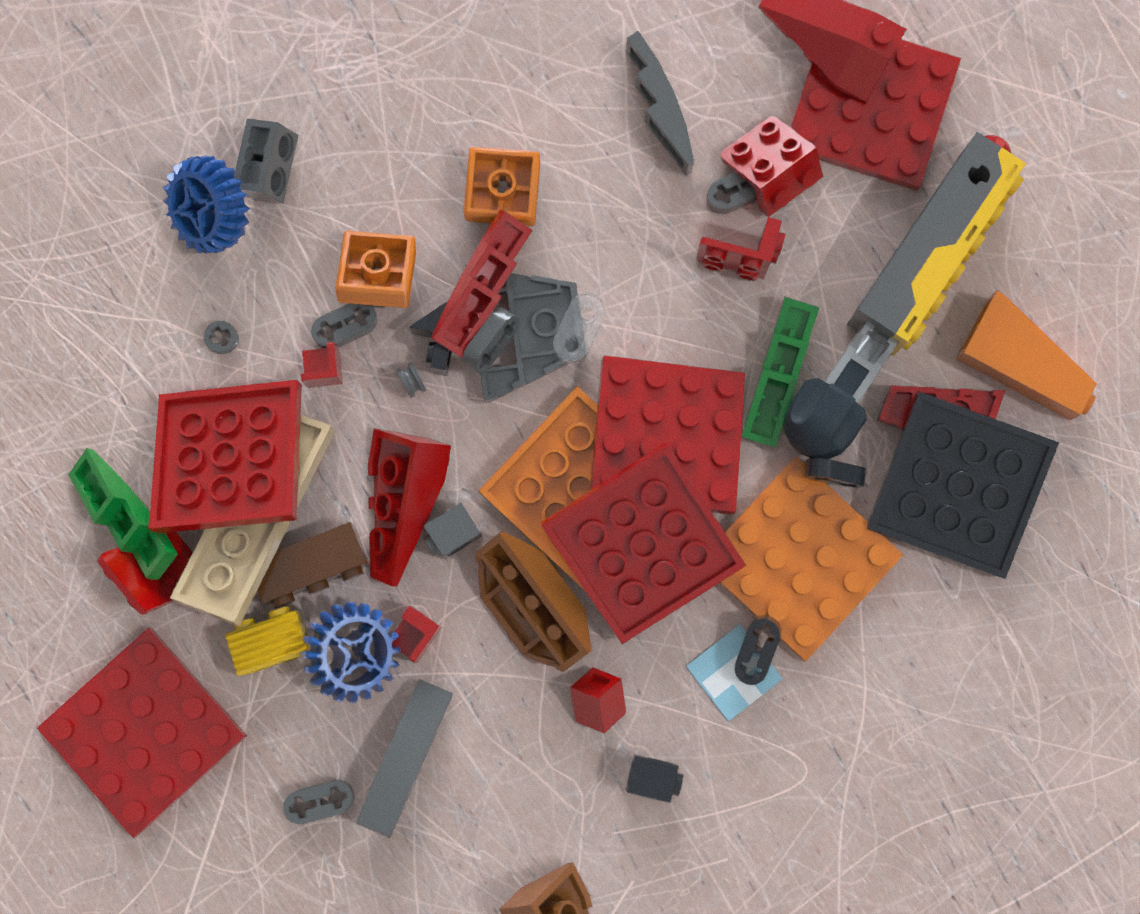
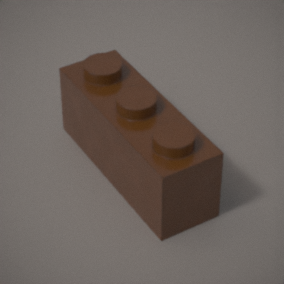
(312, 564)

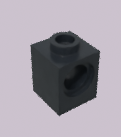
(654, 778)

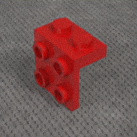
(775, 163)
(746, 262)
(143, 593)

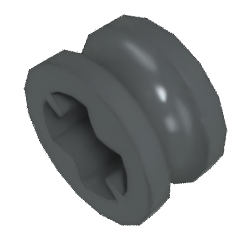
(225, 327)
(411, 380)

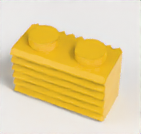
(268, 642)

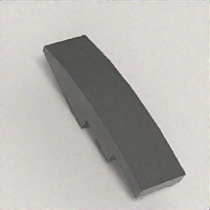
(664, 113)
(404, 758)

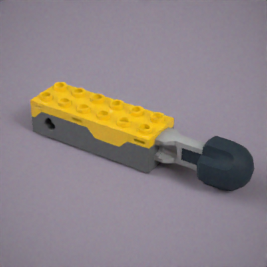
(908, 290)

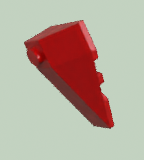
(840, 38)
(406, 486)

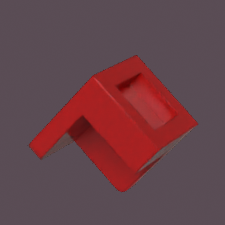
(322, 366)
(415, 633)
(598, 700)

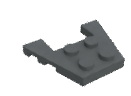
(540, 309)

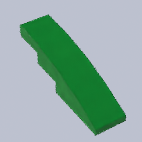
(780, 371)
(125, 515)

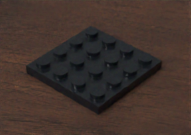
(962, 485)

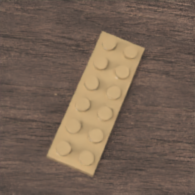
(234, 559)

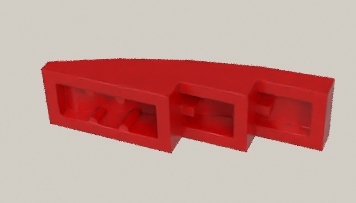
(480, 283)

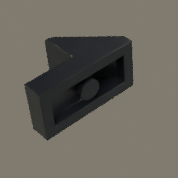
(436, 354)

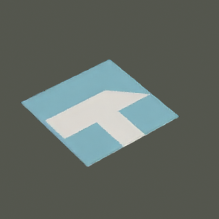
(717, 675)

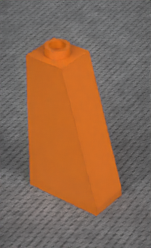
(1025, 359)

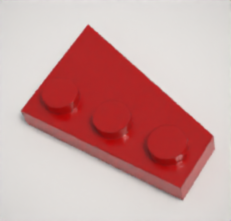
(901, 398)

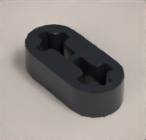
(835, 472)
(749, 647)

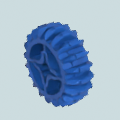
(206, 204)
(370, 629)

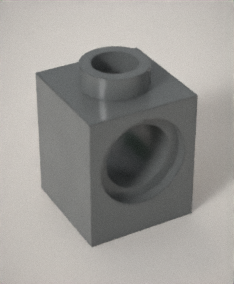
(451, 532)

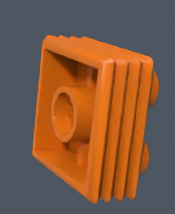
(486, 170)
(357, 277)

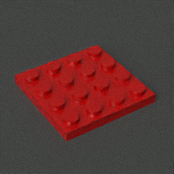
(893, 129)
(676, 404)
(226, 457)
(643, 543)
(142, 732)

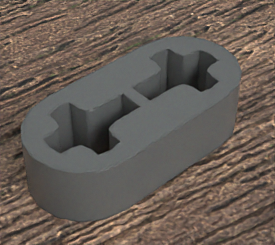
(737, 200)
(341, 317)
(490, 340)
(321, 810)

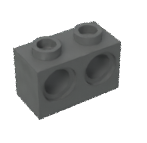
(265, 160)

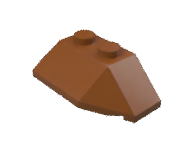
(532, 602)

